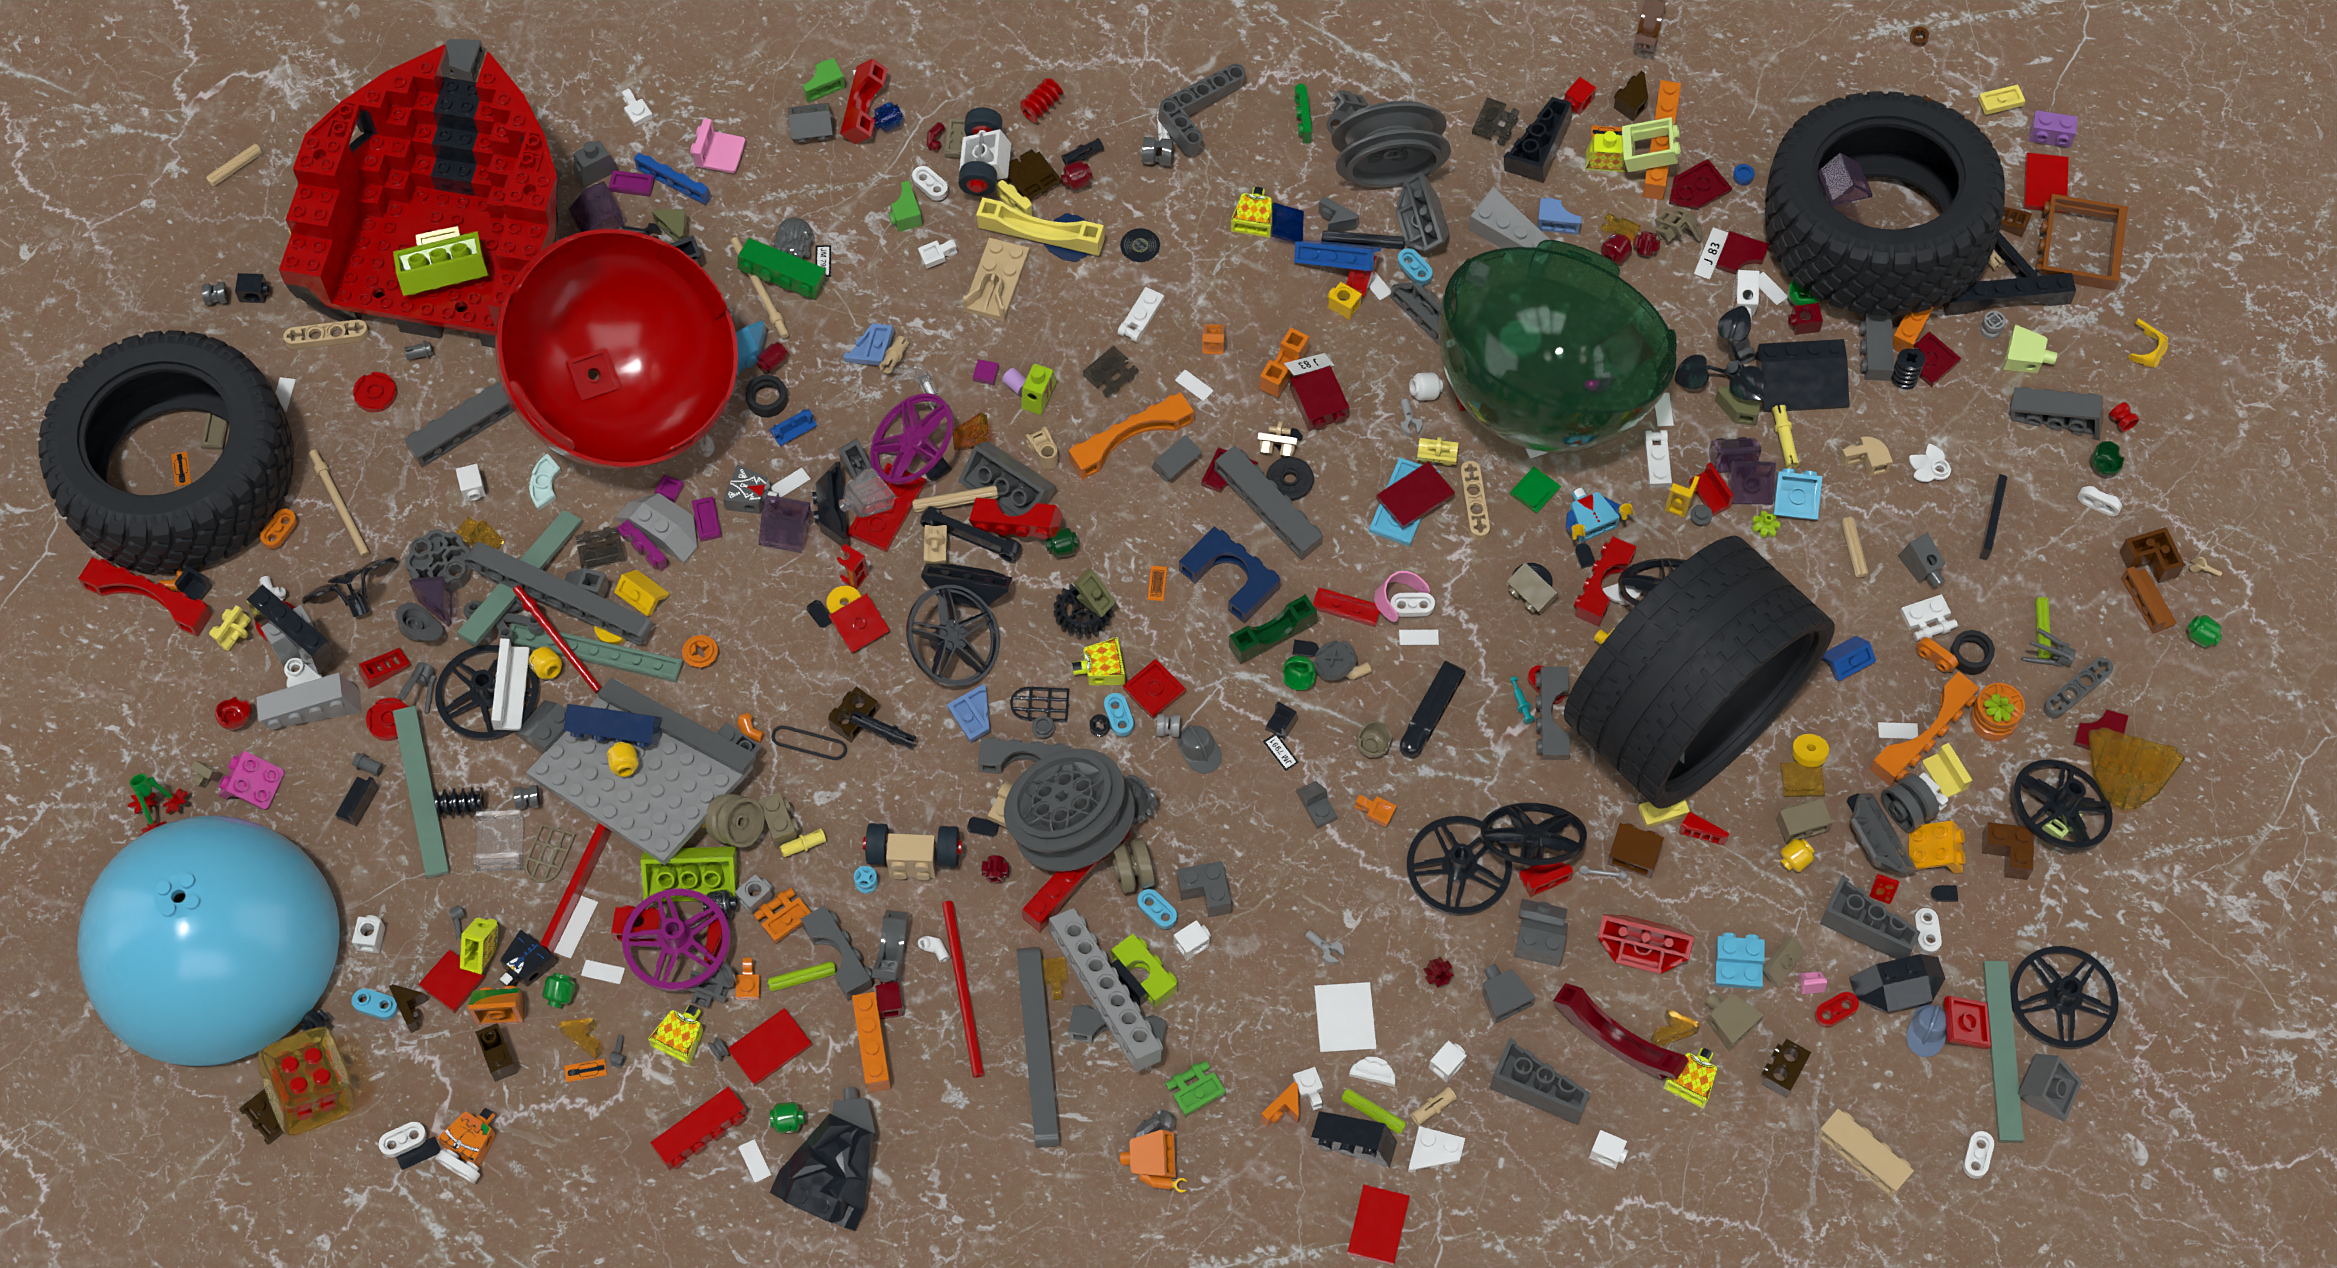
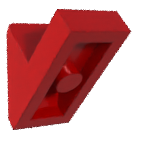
(1360, 279)

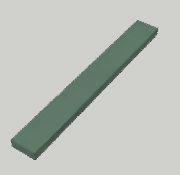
(502, 596)
(603, 654)
(421, 792)
(2003, 1052)

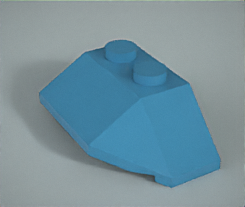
(750, 344)

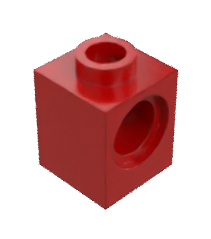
(1580, 95)

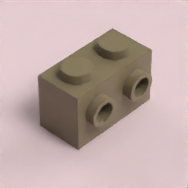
(1532, 589)
(777, 819)
(1804, 820)

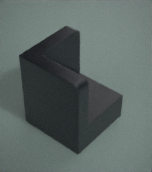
(193, 584)
(1282, 720)

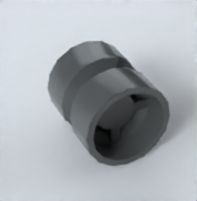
(1149, 151)

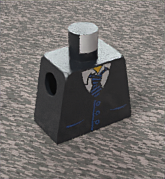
(525, 961)

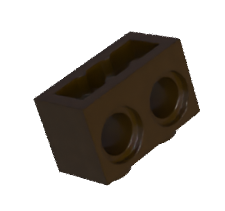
(850, 731)
(1788, 1069)

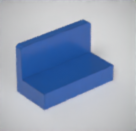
(1849, 657)

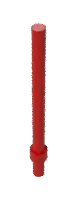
(530, 605)

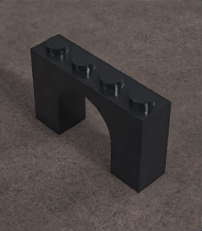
(310, 644)

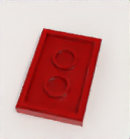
(2044, 177)
(769, 1047)
(1378, 1225)

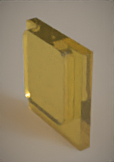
(1802, 780)

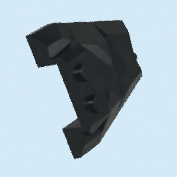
(829, 1173)

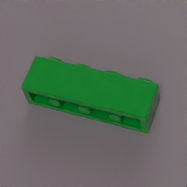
(781, 268)

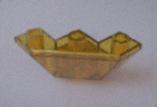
(2130, 767)

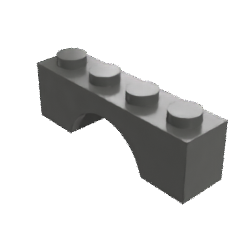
(1553, 741)
(998, 754)
(823, 930)
(1088, 1024)

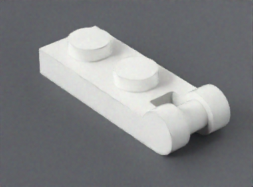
(1141, 314)
(1657, 459)

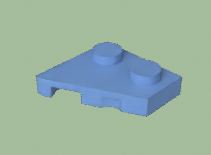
(871, 346)
(971, 713)

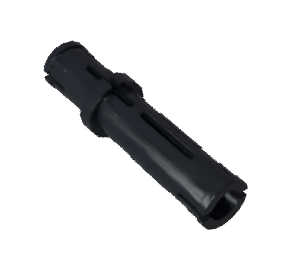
(880, 728)

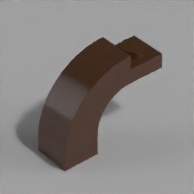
(1649, 25)

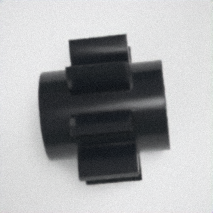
(315, 1019)

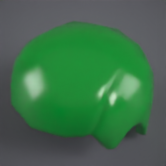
(1799, 296)
(1299, 672)

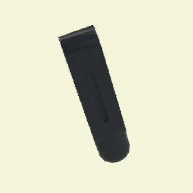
(1431, 709)

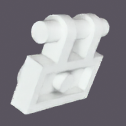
(1927, 612)

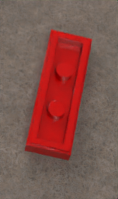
(1346, 607)

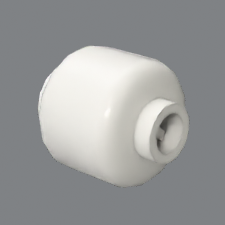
(1426, 386)

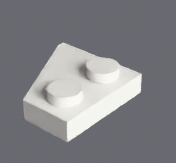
(1435, 1149)

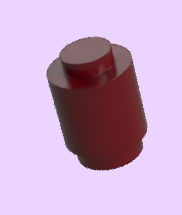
(771, 357)

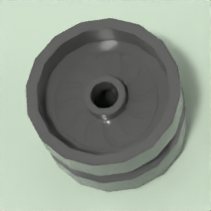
(1910, 802)

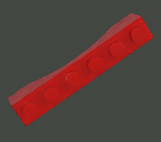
(105, 580)
(1054, 894)

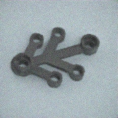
(533, 626)

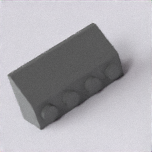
(1016, 484)

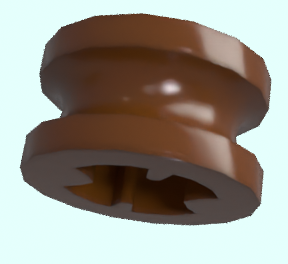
(1919, 31)

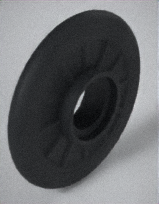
(1296, 467)

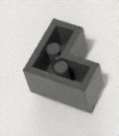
(1206, 881)

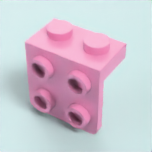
(716, 149)

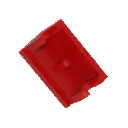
(855, 566)

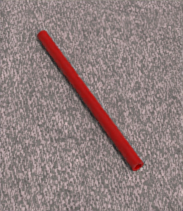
(962, 989)

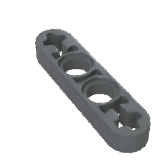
(2076, 686)

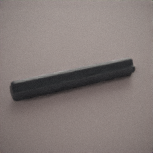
(1373, 240)

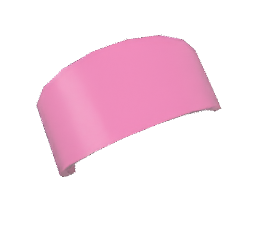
(1404, 577)

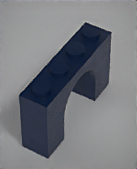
(1217, 549)

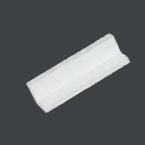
(510, 686)

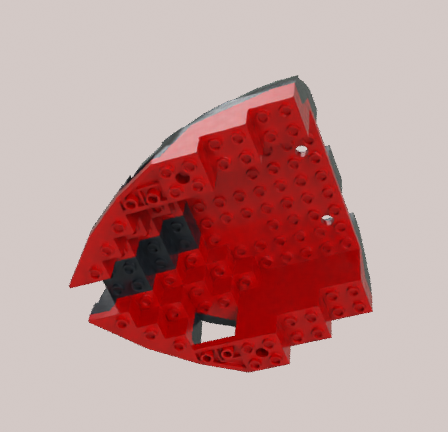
(427, 162)

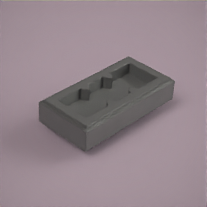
(1542, 912)

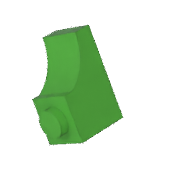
(825, 81)
(905, 210)

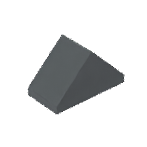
(853, 458)

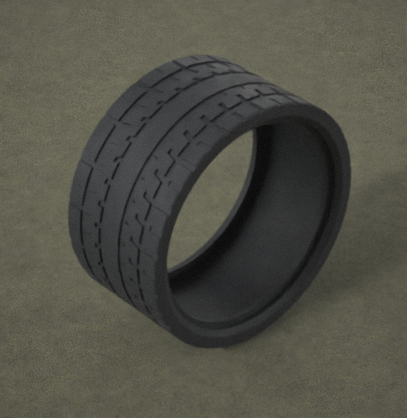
(1698, 670)

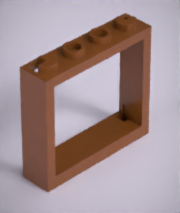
(2090, 208)

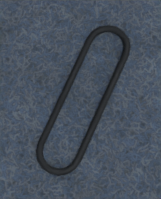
(811, 734)

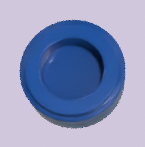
(1743, 174)

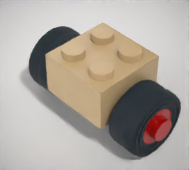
(912, 854)

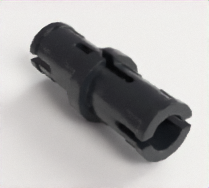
(1094, 146)

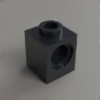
(251, 288)

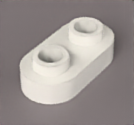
(931, 184)
(2099, 501)
(1412, 604)
(1927, 929)
(402, 1138)
(1978, 1156)
(451, 1161)

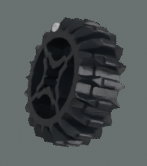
(1079, 621)

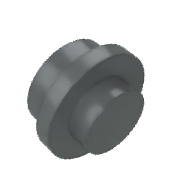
(1701, 515)
(1043, 727)

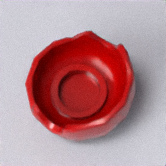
(233, 713)

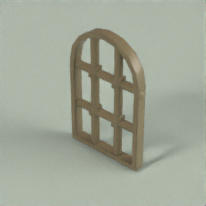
(555, 848)

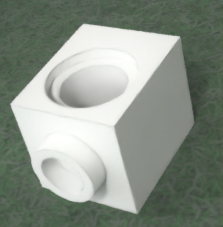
(470, 482)
(1192, 940)
(372, 942)
(1448, 1061)
(1609, 1149)

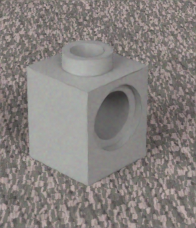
(752, 903)

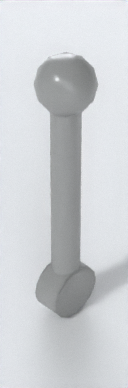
(1584, 871)

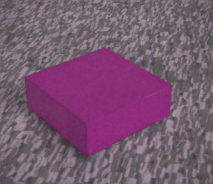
(985, 372)
(670, 488)

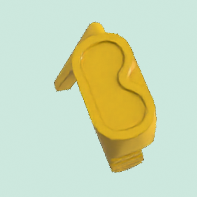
(2153, 358)

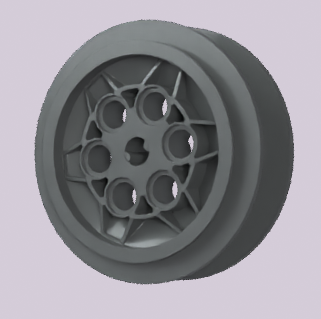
(1390, 143)
(1069, 809)

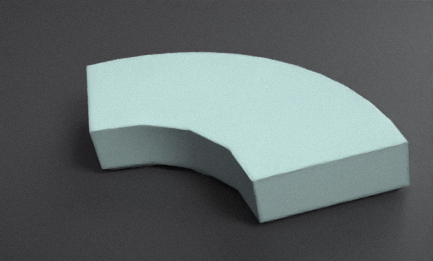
(542, 482)

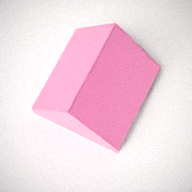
(1812, 982)

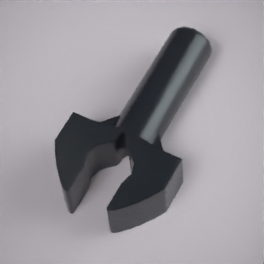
(652, 228)

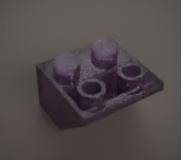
(784, 523)

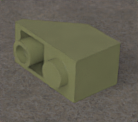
(1737, 410)

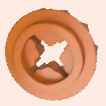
(704, 643)

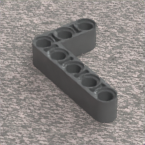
(1190, 101)

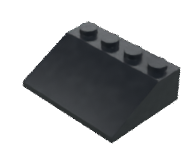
(1804, 375)

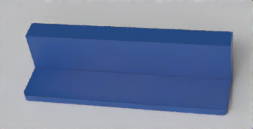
(1335, 254)

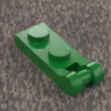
(1303, 112)

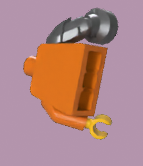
(1154, 1152)

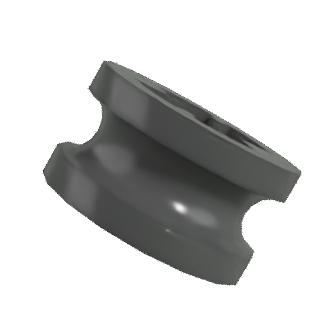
(718, 1049)

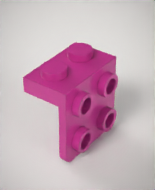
(251, 780)

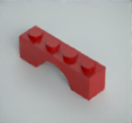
(866, 83)
(1040, 521)
(1594, 602)

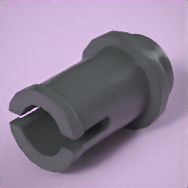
(419, 350)
(367, 764)

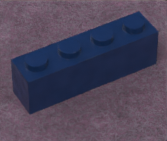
(612, 724)

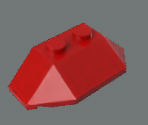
(1644, 943)

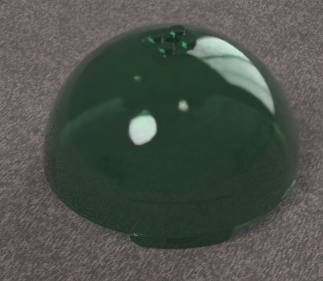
(1534, 330)

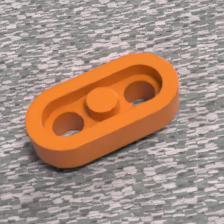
(278, 529)
(1937, 654)

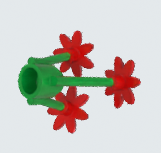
(143, 798)

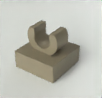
(204, 773)

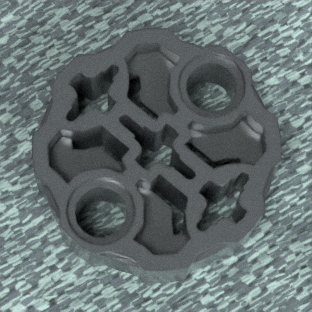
(439, 560)

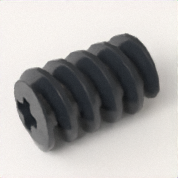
(1908, 368)
(458, 803)

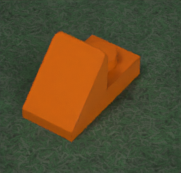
(1213, 338)
(1286, 1102)

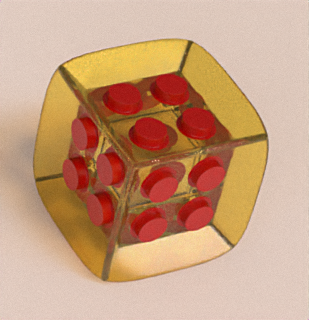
(306, 1080)

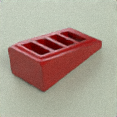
(380, 676)
(1701, 829)
(714, 939)

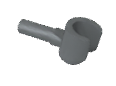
(457, 913)
(617, 1059)

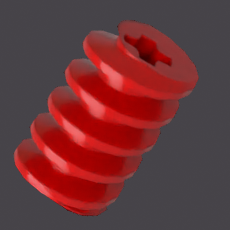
(1040, 99)

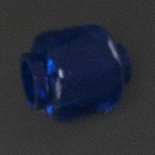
(888, 117)

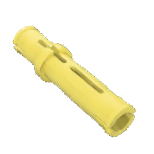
(1783, 428)

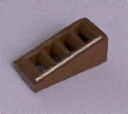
(2017, 215)

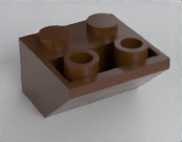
(1635, 850)

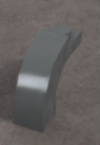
(892, 946)

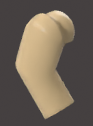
(1359, 671)

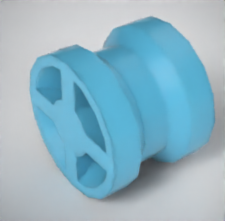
(868, 875)

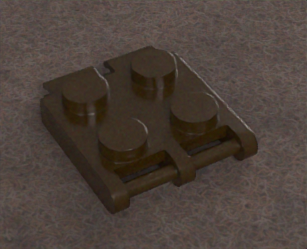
(1032, 174)
(262, 1109)

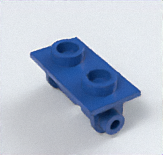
(793, 427)

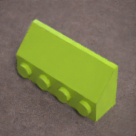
(440, 263)
(693, 869)

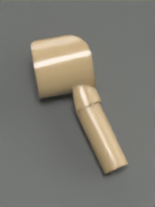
(2201, 564)

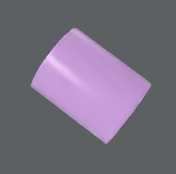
(1014, 380)

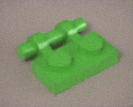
(1198, 1094)

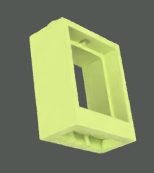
(1645, 131)

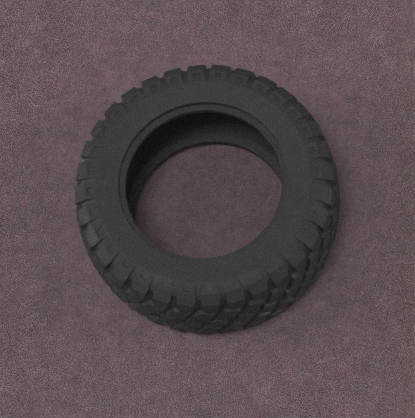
(1877, 266)
(139, 382)

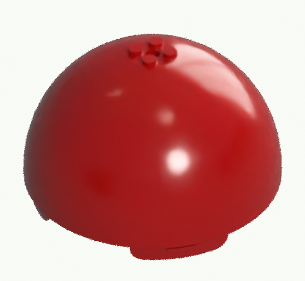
(636, 318)

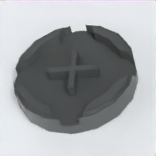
(1335, 660)

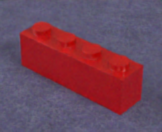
(699, 1128)

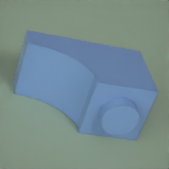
(1555, 218)

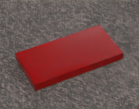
(881, 528)

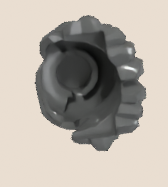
(794, 237)
(1143, 796)

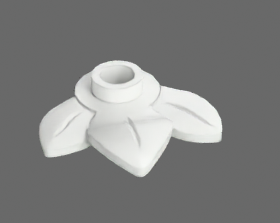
(1928, 463)
(303, 675)

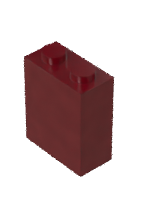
(1319, 398)

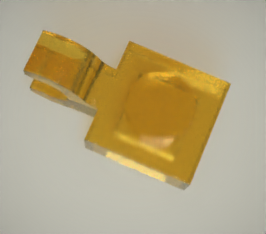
(1621, 226)
(1055, 973)

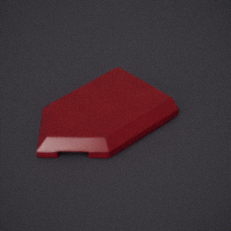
(1698, 186)

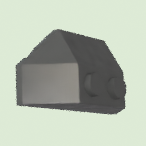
(1421, 214)
(1419, 305)
(1879, 837)

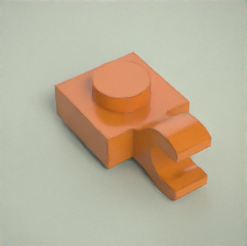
(1378, 811)
(747, 984)

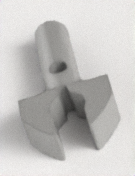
(1409, 419)
(1326, 948)

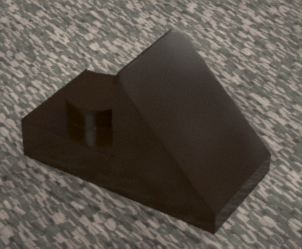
(407, 1001)

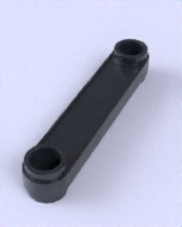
(1007, 549)

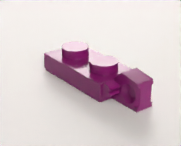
(643, 544)

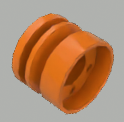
(1985, 724)

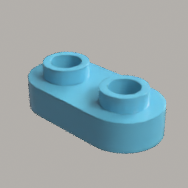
(1417, 266)
(1118, 716)
(1158, 909)
(373, 1004)

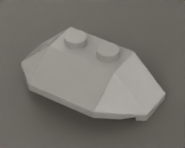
(663, 524)

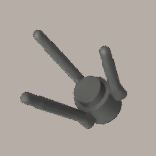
(2062, 654)
(420, 676)

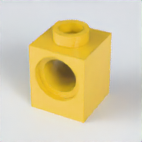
(1344, 308)

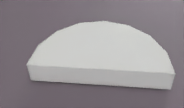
(1613, 593)
(1373, 1070)

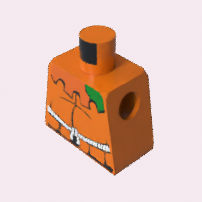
(469, 1136)

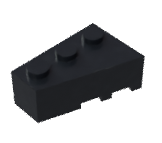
(1355, 1138)

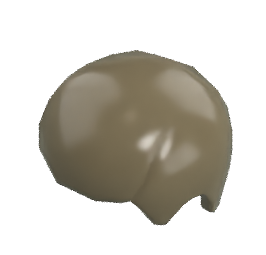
(1374, 739)

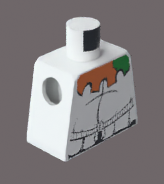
(1746, 290)

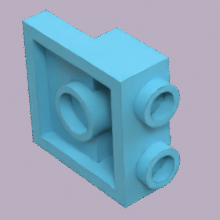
(1797, 494)
(1739, 961)

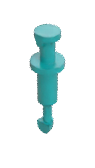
(1524, 706)

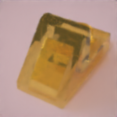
(482, 532)
(1679, 1028)
(578, 1033)

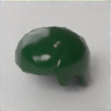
(2107, 459)

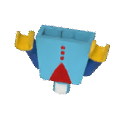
(1594, 515)

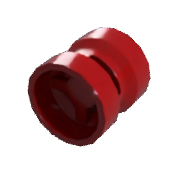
(2124, 417)

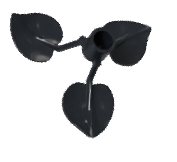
(1747, 381)
(356, 600)

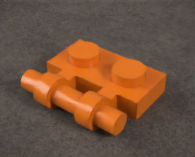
(785, 920)

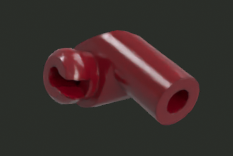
(932, 135)

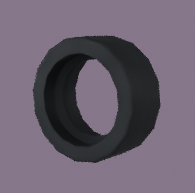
(767, 381)
(1980, 639)

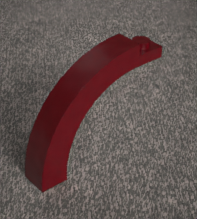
(1615, 1038)

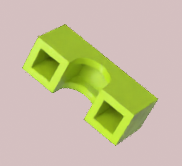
(1134, 955)

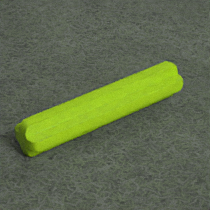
(2043, 622)
(801, 976)
(1373, 1110)

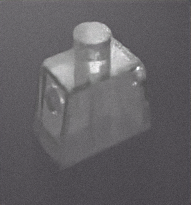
(867, 494)

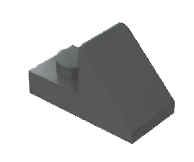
(1340, 217)
(1316, 804)

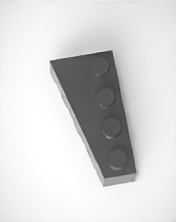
(2059, 410)
(1868, 921)
(1537, 1084)

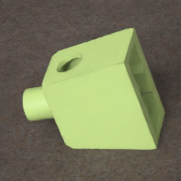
(2027, 351)

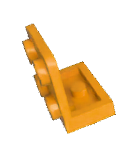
(1938, 846)

